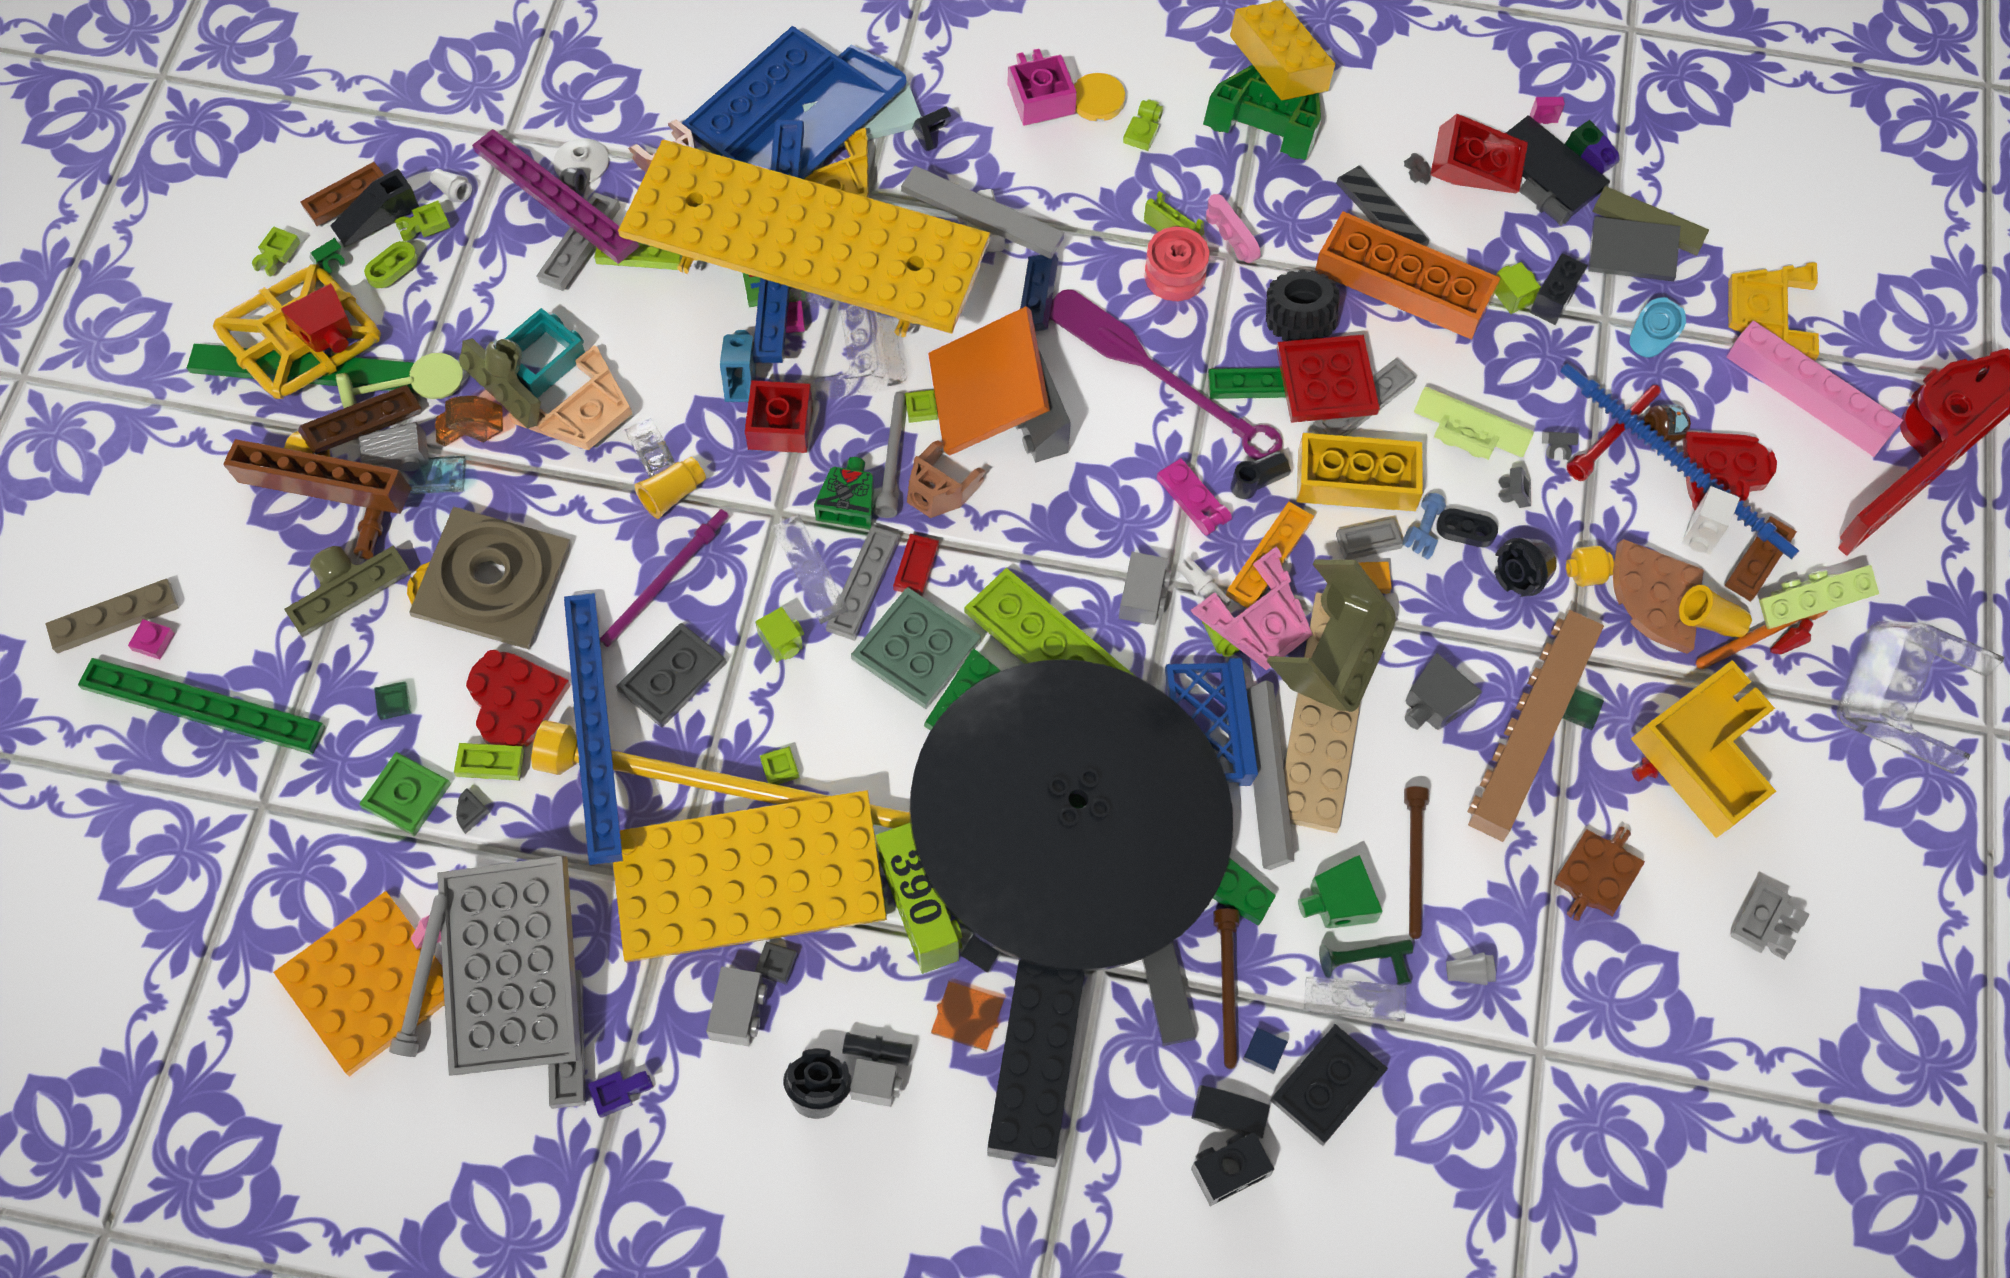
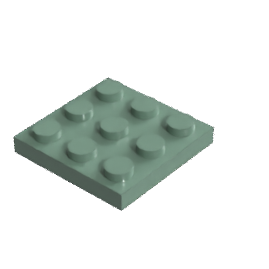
(916, 647)

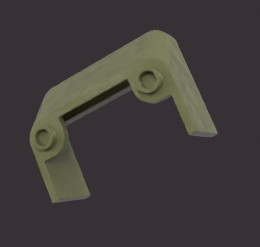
(1350, 643)

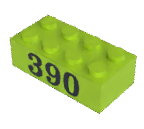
(923, 914)

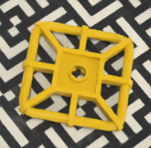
(283, 340)

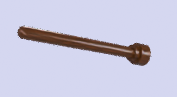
(1416, 800)
(1227, 922)

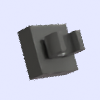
(1559, 440)
(1519, 487)

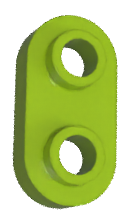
(389, 264)

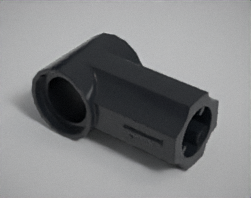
(1259, 473)

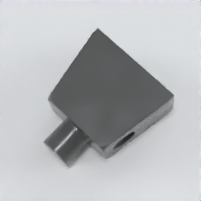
(1440, 695)

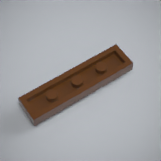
(359, 419)

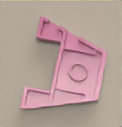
(1269, 625)

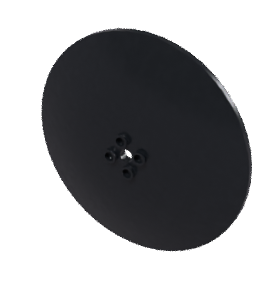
(1056, 878)

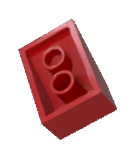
(1478, 156)

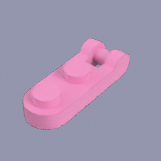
(1232, 229)

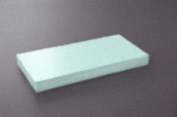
(893, 118)

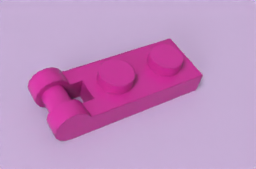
(1193, 496)

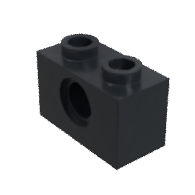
(1558, 289)
(1218, 1183)

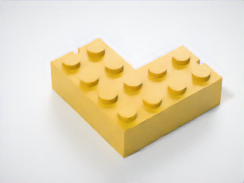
(1697, 752)

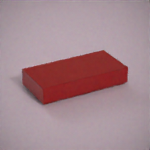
(916, 564)

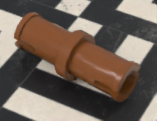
(369, 530)

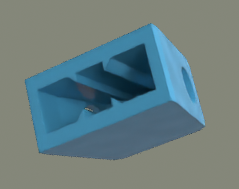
(737, 353)

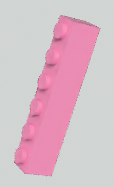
(1814, 388)

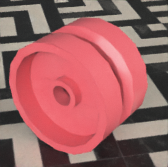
(1176, 263)

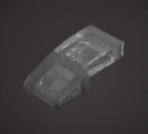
(650, 447)

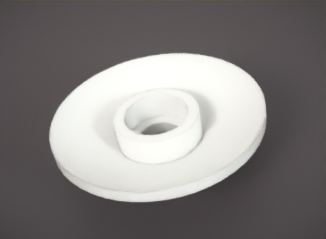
(582, 154)

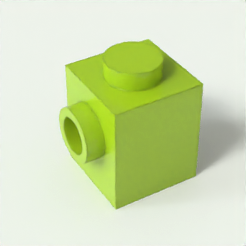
(1516, 287)
(780, 634)

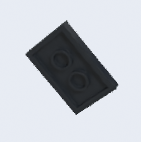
(1328, 1084)

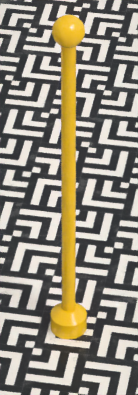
(557, 751)

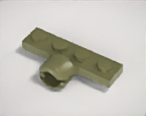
(497, 373)
(344, 585)

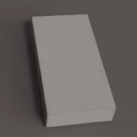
(1369, 539)

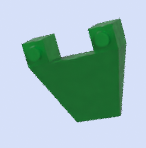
(1254, 103)

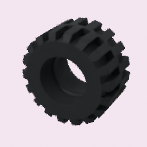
(1302, 306)

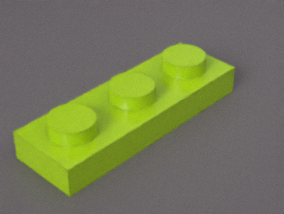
(645, 257)

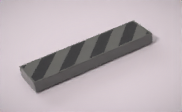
(1378, 205)

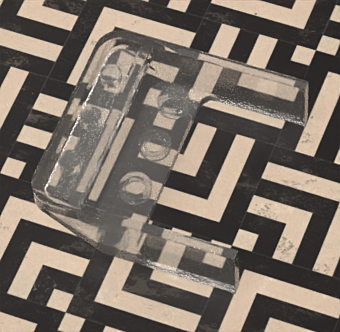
(872, 348)
(1890, 680)

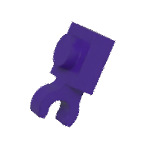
(614, 1092)

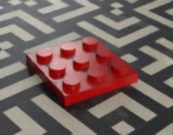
(1327, 378)

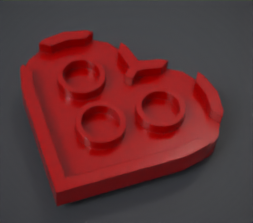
(1731, 459)
(513, 697)

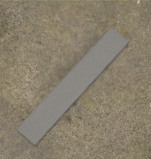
(982, 212)
(1269, 784)

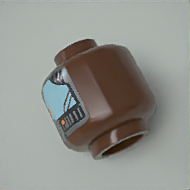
(1669, 421)

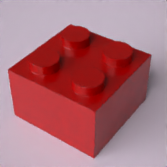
(778, 416)

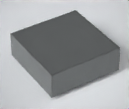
(776, 962)

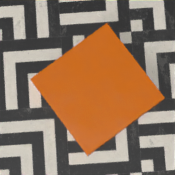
(988, 381)

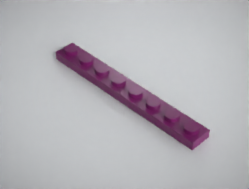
(554, 195)

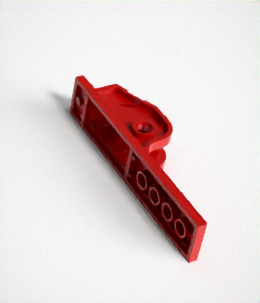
(1962, 409)

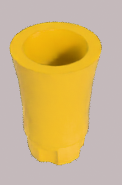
(669, 486)
(1709, 611)

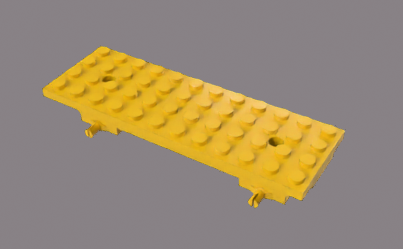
(806, 236)

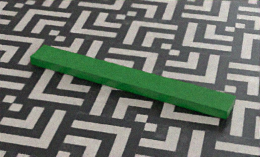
(220, 361)
(202, 706)

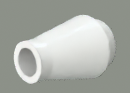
(452, 185)

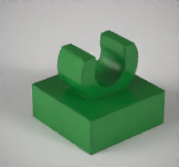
(327, 252)

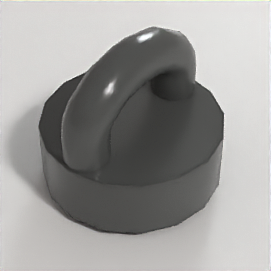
(575, 179)

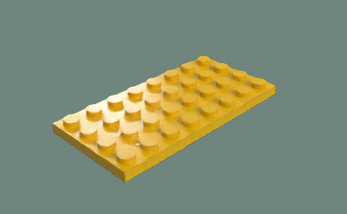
(748, 876)

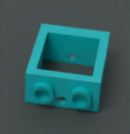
(532, 330)

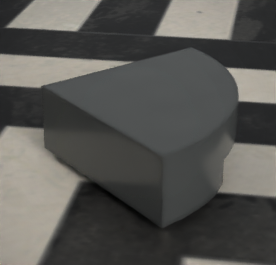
(470, 810)

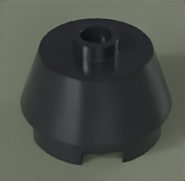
(1525, 565)
(817, 1083)

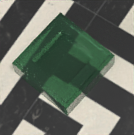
(392, 700)
(1583, 709)

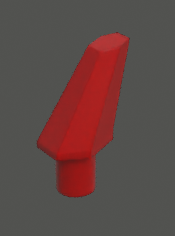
(1794, 638)
(1645, 770)

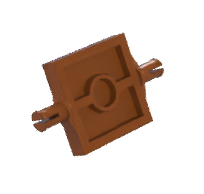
(1599, 873)

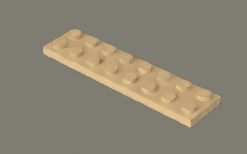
(1318, 751)

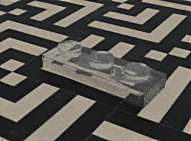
(1355, 999)

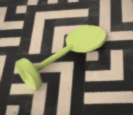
(430, 376)

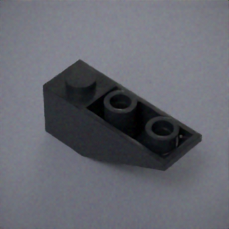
(375, 208)

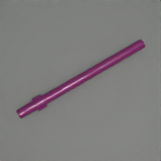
(703, 535)

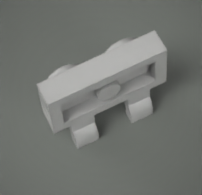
(1761, 917)

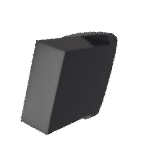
(929, 123)

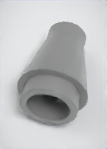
(1472, 969)

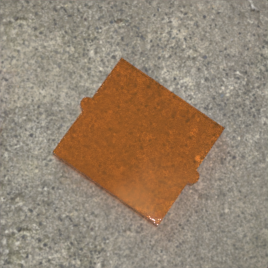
(967, 1016)

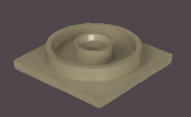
(500, 610)

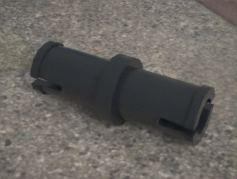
(877, 1048)

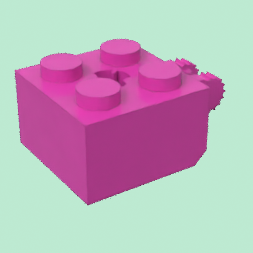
(1041, 88)

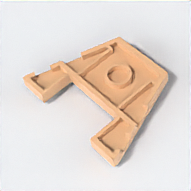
(590, 410)

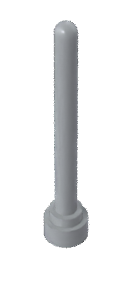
(886, 502)
(406, 1040)

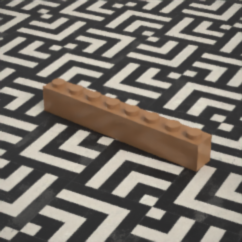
(1535, 726)

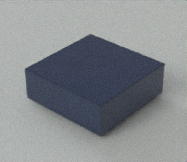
(1265, 1050)

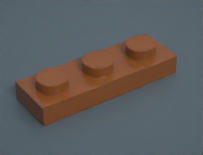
(339, 195)
(1758, 563)

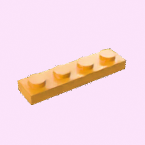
(1284, 534)

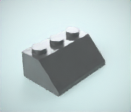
(1049, 432)

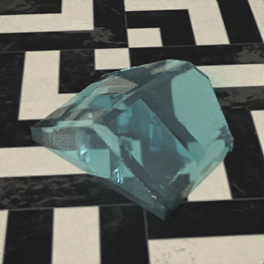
(440, 476)

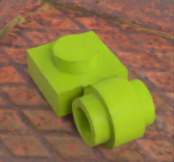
(1143, 130)

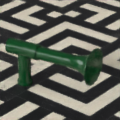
(1332, 959)

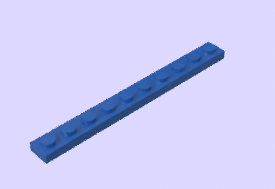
(772, 296)
(592, 731)

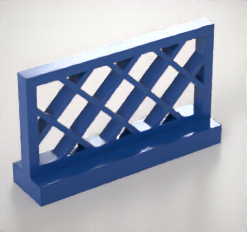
(1236, 712)

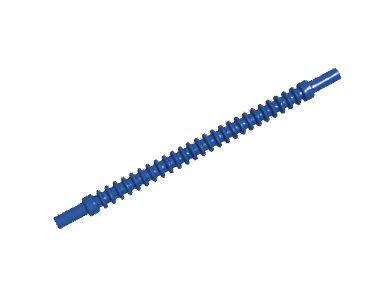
(1591, 389)

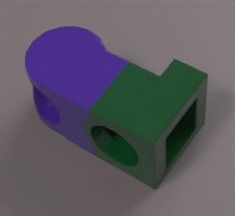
(1593, 147)

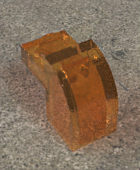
(469, 417)

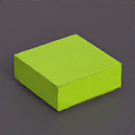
(921, 406)
(779, 766)

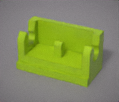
(1161, 216)

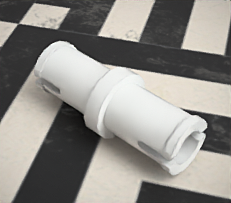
(1202, 584)

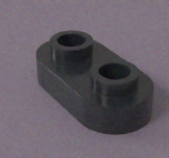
(1466, 526)

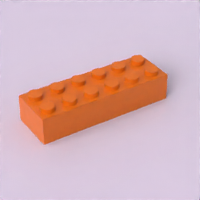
(1407, 275)

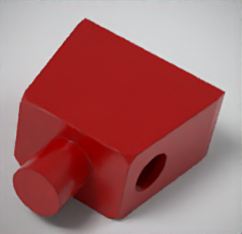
(319, 320)

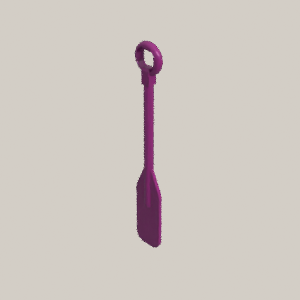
(1119, 343)

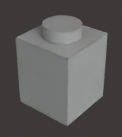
(875, 1082)

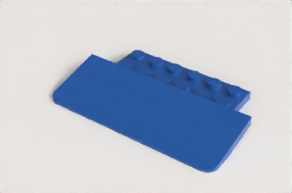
(776, 84)

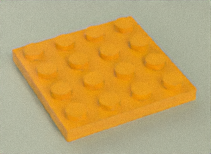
(360, 981)

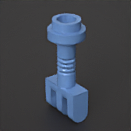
(1433, 505)

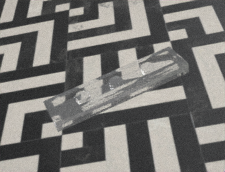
(809, 569)

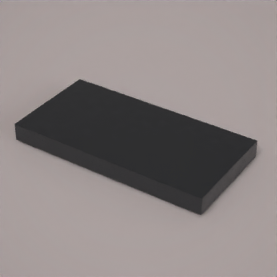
(1557, 166)

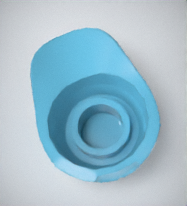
(1657, 327)

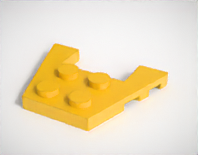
(851, 173)
(1764, 299)

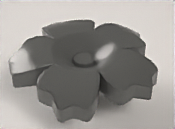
(1418, 168)

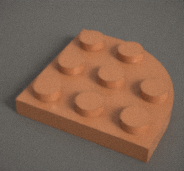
(1652, 592)

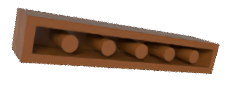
(317, 476)

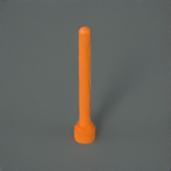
(1743, 642)

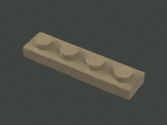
(111, 615)

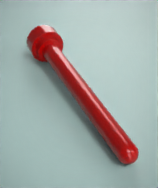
(1582, 465)

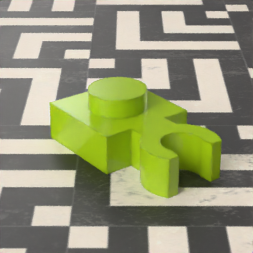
(426, 219)
(275, 247)

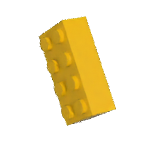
(1282, 50)
(1359, 472)

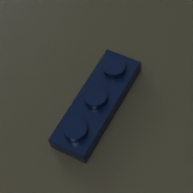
(1039, 288)

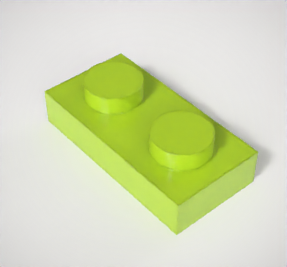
(489, 761)

